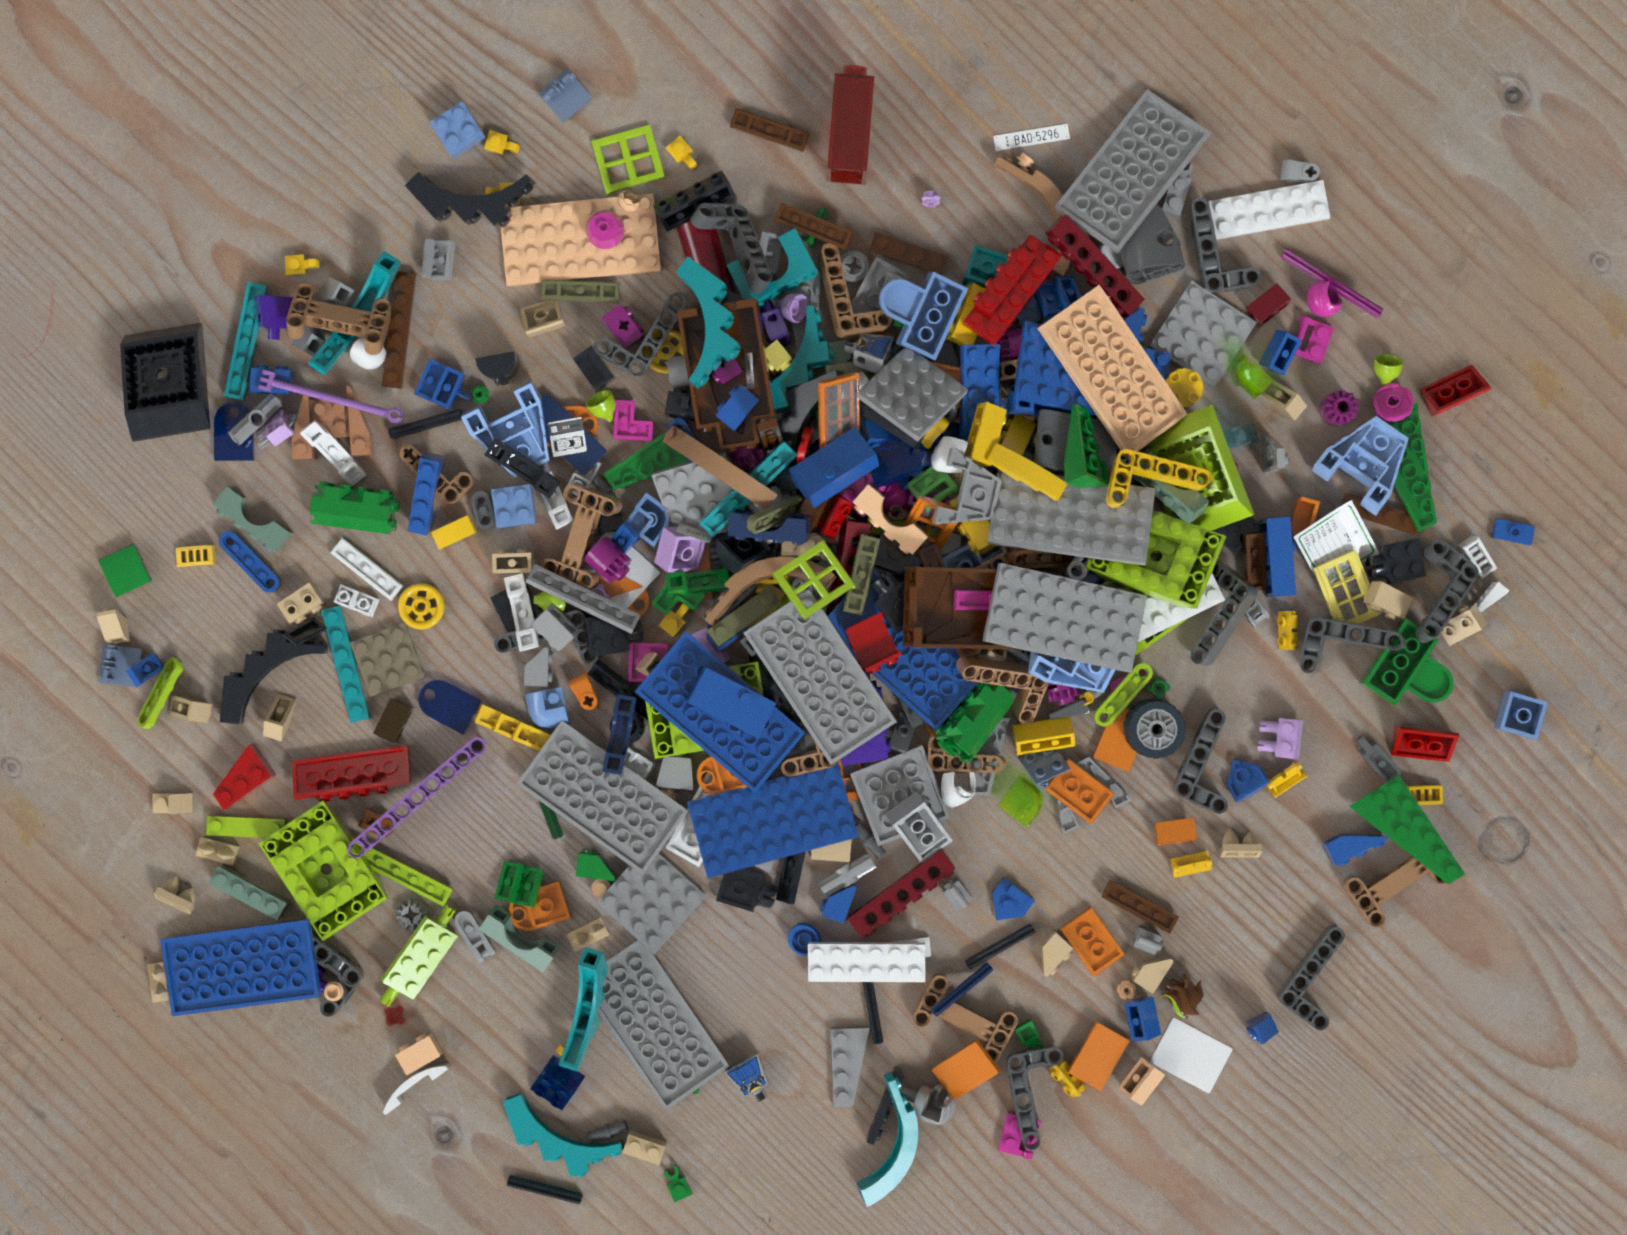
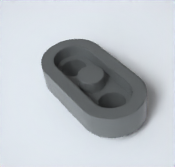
(483, 510)

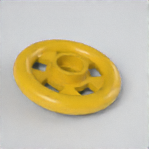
(654, 365)
(405, 610)

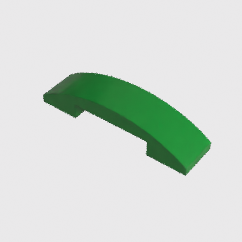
(697, 582)

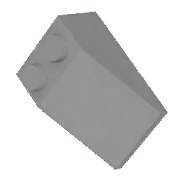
(919, 827)

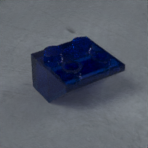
(557, 1083)

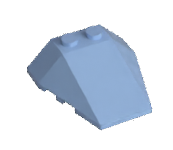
(1069, 672)

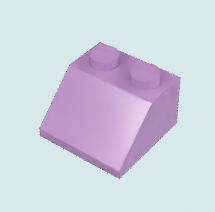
(678, 551)

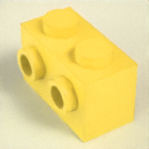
(777, 358)

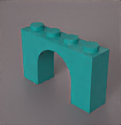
(799, 269)

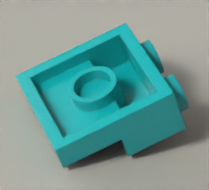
(983, 266)

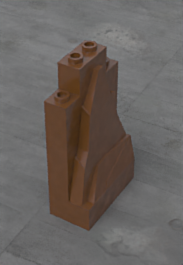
(749, 334)
(930, 604)

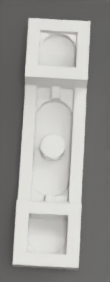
(334, 452)
(557, 505)
(522, 612)
(433, 1072)

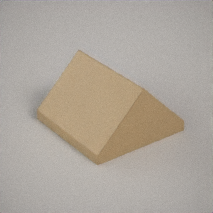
(542, 317)

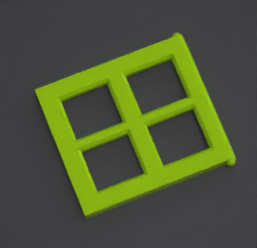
(627, 159)
(813, 579)

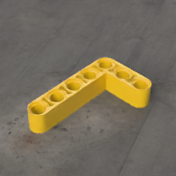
(1151, 472)

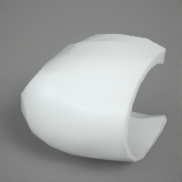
(363, 359)
(941, 453)
(957, 788)

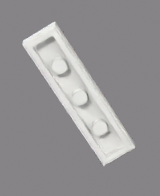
(366, 569)

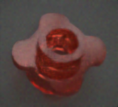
(390, 1020)

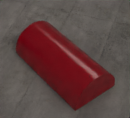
(706, 250)

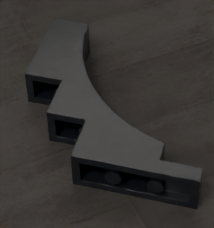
(804, 407)

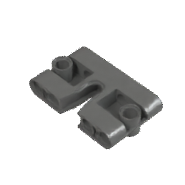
(1055, 428)

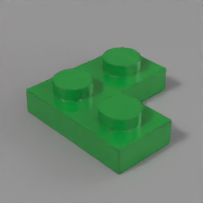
(665, 601)

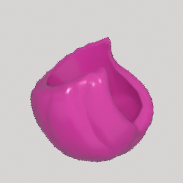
(1323, 300)

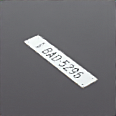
(1031, 137)

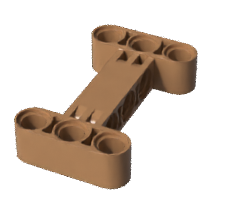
(308, 312)
(582, 534)
(1385, 888)
(966, 1018)

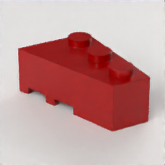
(244, 777)

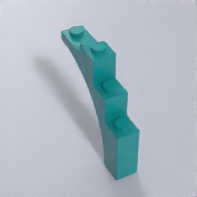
(717, 319)
(811, 354)
(586, 1021)
(577, 1154)

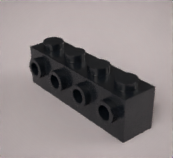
(681, 206)

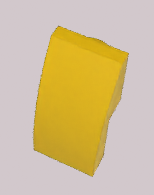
(453, 532)

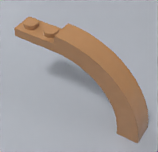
(1045, 189)
(719, 467)
(754, 573)

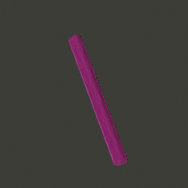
(1335, 285)

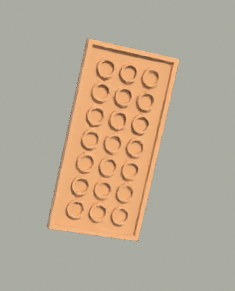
(553, 242)
(1112, 371)

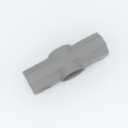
(246, 427)
(846, 875)

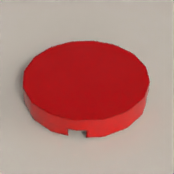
(804, 447)

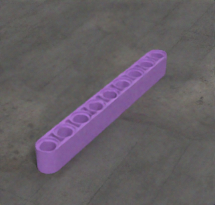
(412, 806)

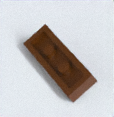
(1255, 559)

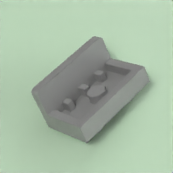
(438, 259)

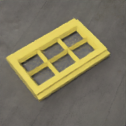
(1345, 588)

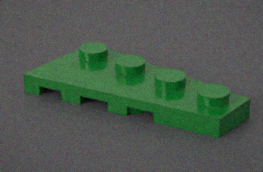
(643, 463)

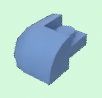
(649, 519)
(547, 707)

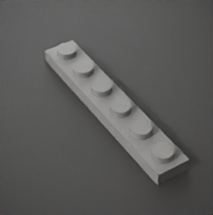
(583, 598)

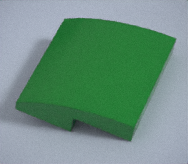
(125, 570)
(519, 884)

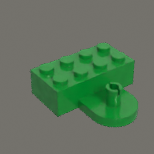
(1408, 669)

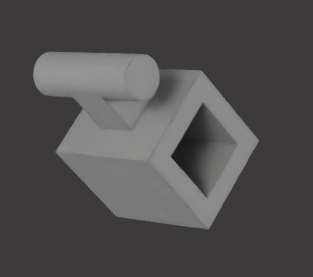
(957, 894)
(1147, 940)

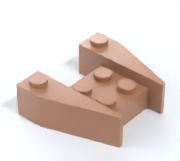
(338, 420)

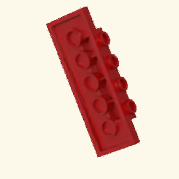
(1011, 289)
(351, 774)

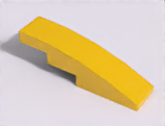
(1026, 471)
(511, 727)

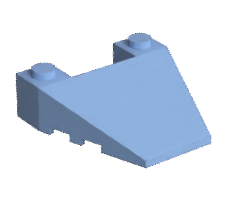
(519, 429)
(1370, 456)

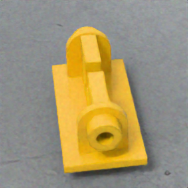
(1286, 622)
(1287, 779)
(1191, 864)
(1071, 1085)

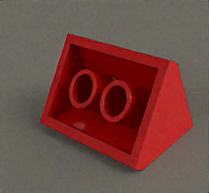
(1454, 390)
(1423, 743)

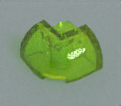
(1250, 377)
(1022, 801)

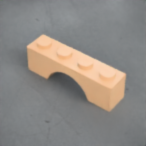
(871, 502)

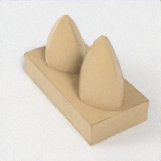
(1231, 848)
(217, 850)
(168, 892)
(588, 934)
(158, 982)

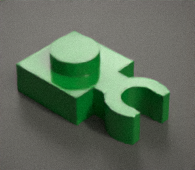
(1028, 1034)
(678, 1186)

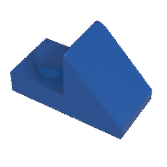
(626, 537)
(144, 669)

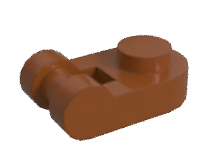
(369, 814)

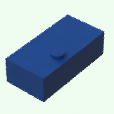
(834, 467)
(1279, 557)
(731, 702)

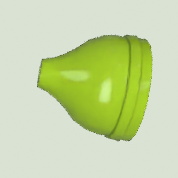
(1387, 367)
(602, 405)
(545, 599)

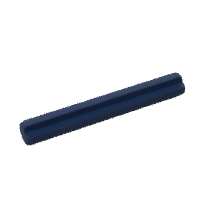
(961, 989)

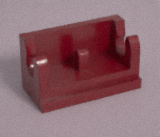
(1268, 305)

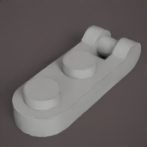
(469, 929)

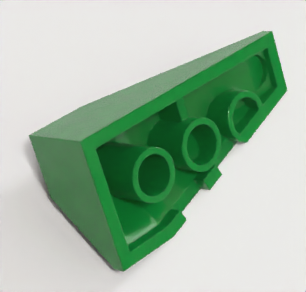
(1082, 459)

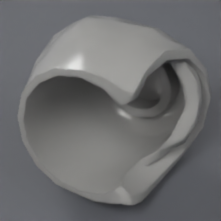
(677, 372)

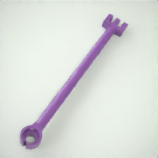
(272, 382)

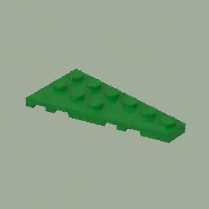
(1412, 477)
(1402, 820)

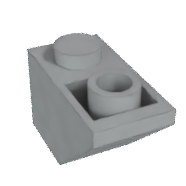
(538, 671)

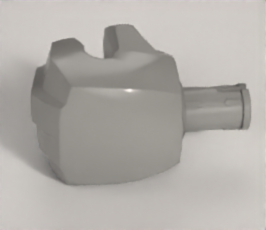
(928, 1105)

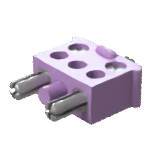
(276, 429)

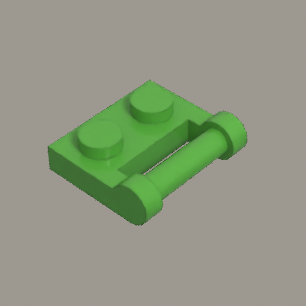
(930, 481)

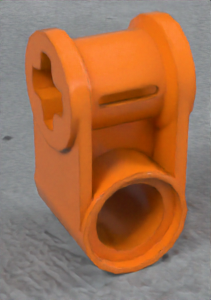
(583, 688)

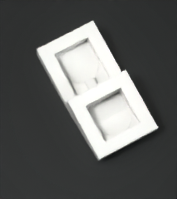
(639, 763)

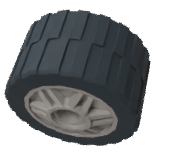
(1169, 731)

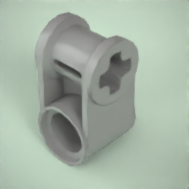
(1295, 171)
(1256, 613)

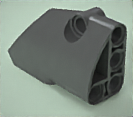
(1146, 252)

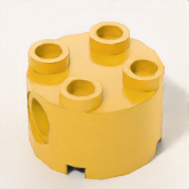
(1186, 386)

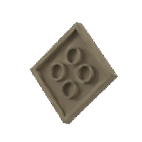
(387, 659)

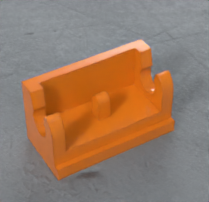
(1175, 831)

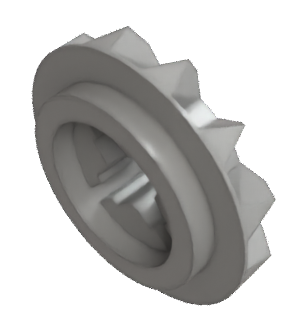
(861, 261)
(416, 907)

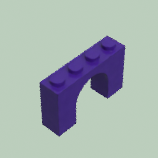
(872, 750)

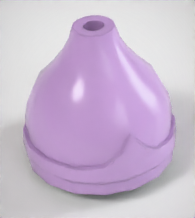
(793, 307)

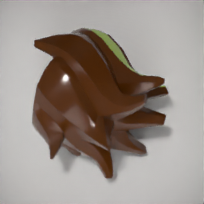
(1184, 997)

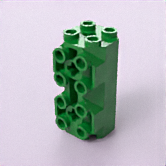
(354, 508)
(974, 720)

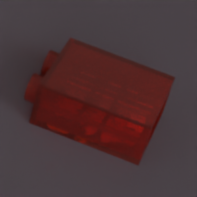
(850, 126)

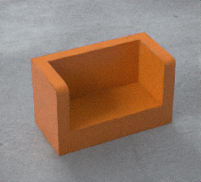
(1303, 514)

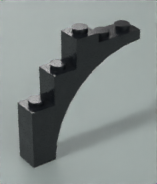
(469, 208)
(239, 689)

